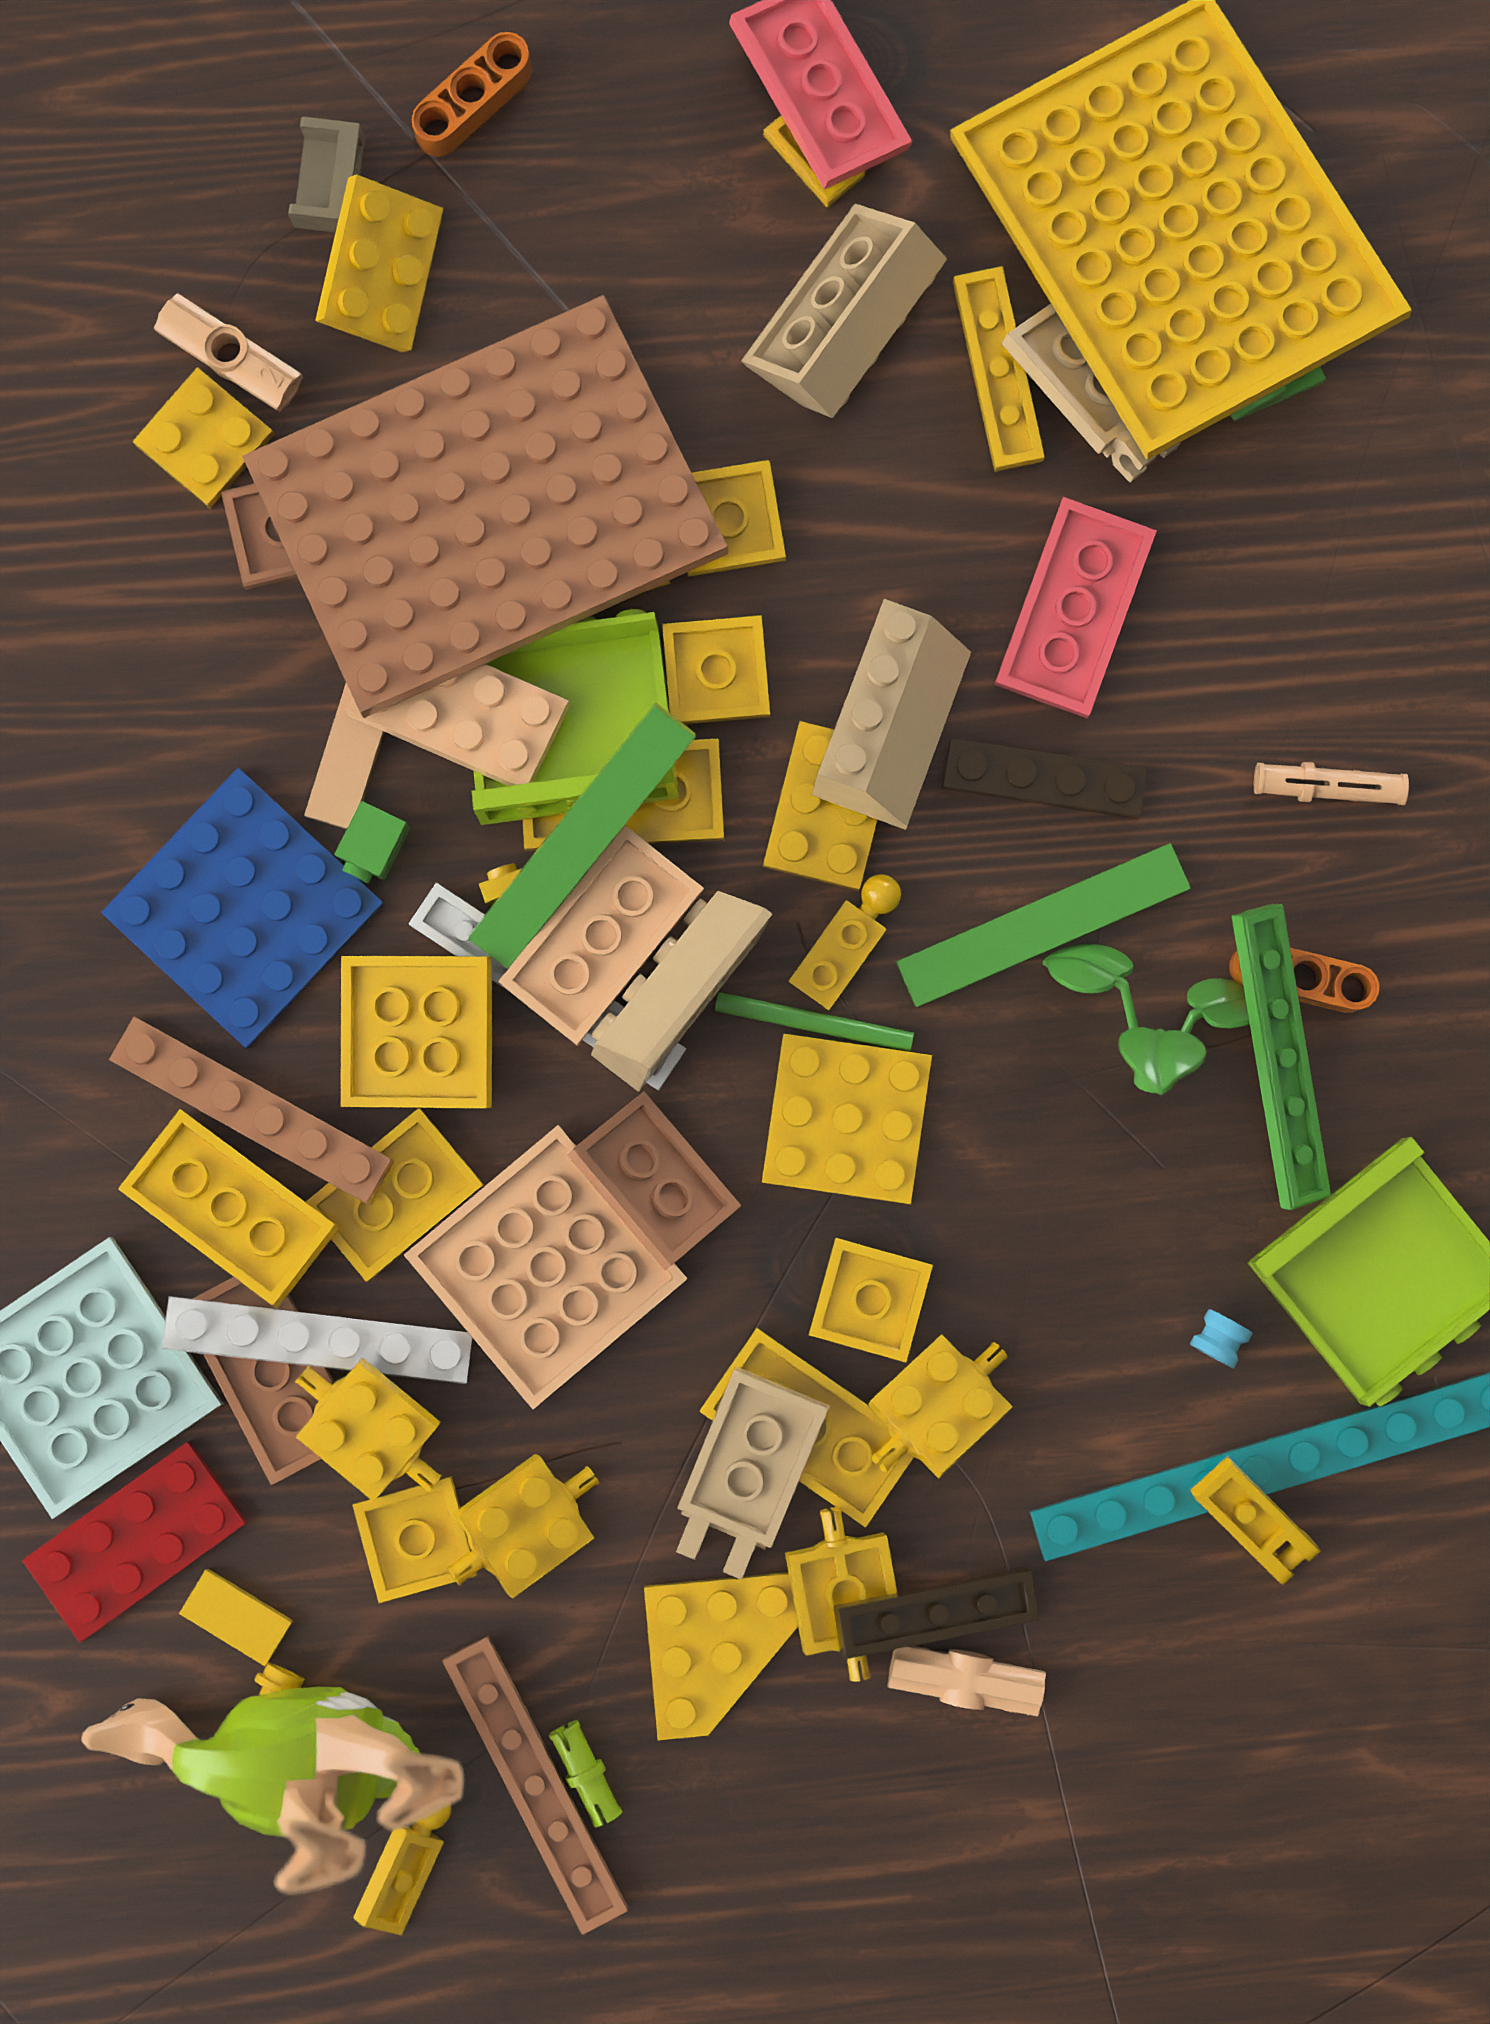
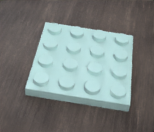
(90, 1379)

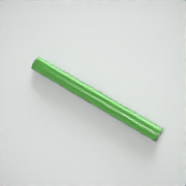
(814, 1021)

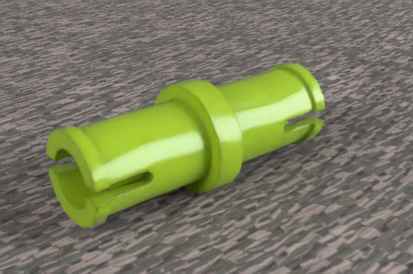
(585, 1773)

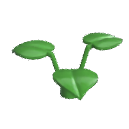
(1158, 1054)

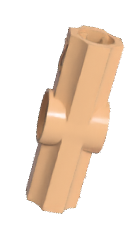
(204, 337)
(967, 1679)

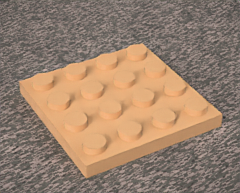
(541, 1269)

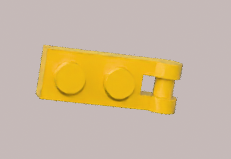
(1254, 1520)

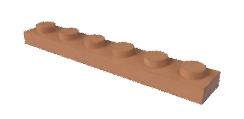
(252, 1110)
(535, 1785)

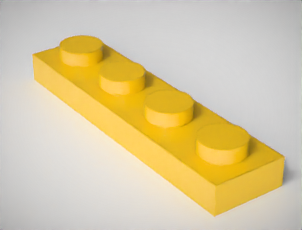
(997, 375)

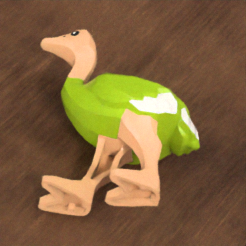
(294, 1769)

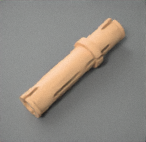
(1272, 780)

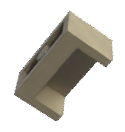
(329, 157)

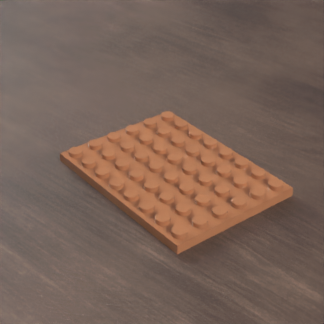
(484, 506)

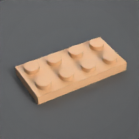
(478, 722)
(601, 935)

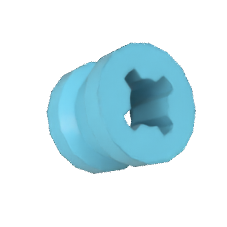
(1221, 1338)

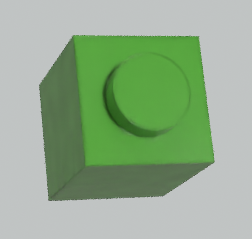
(371, 843)

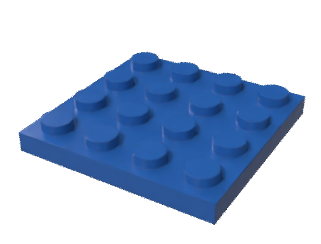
(242, 908)

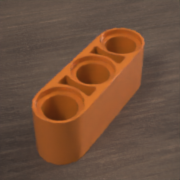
(479, 72)
(1328, 980)

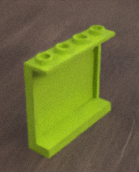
(611, 679)
(1382, 1274)

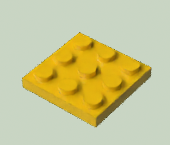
(416, 1031)
(846, 1119)

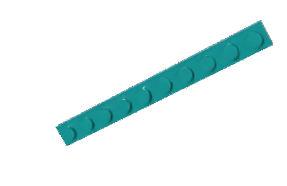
(1269, 1463)

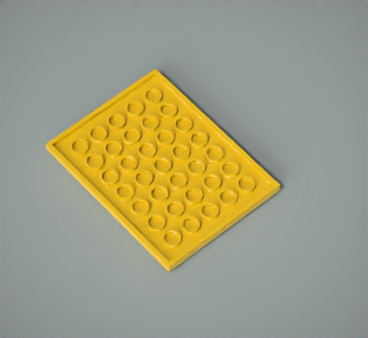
(1179, 225)

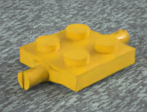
(939, 1406)
(368, 1429)
(523, 1525)
(834, 1574)

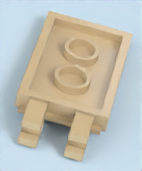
(1063, 374)
(749, 1466)

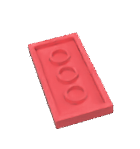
(821, 86)
(1075, 607)

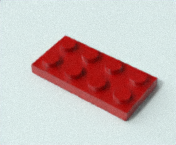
(134, 1541)

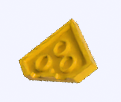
(712, 1644)

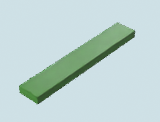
(582, 835)
(1043, 925)
(1281, 1056)

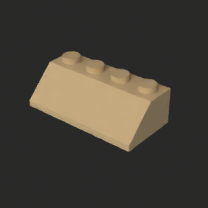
(845, 309)
(892, 716)
(679, 987)

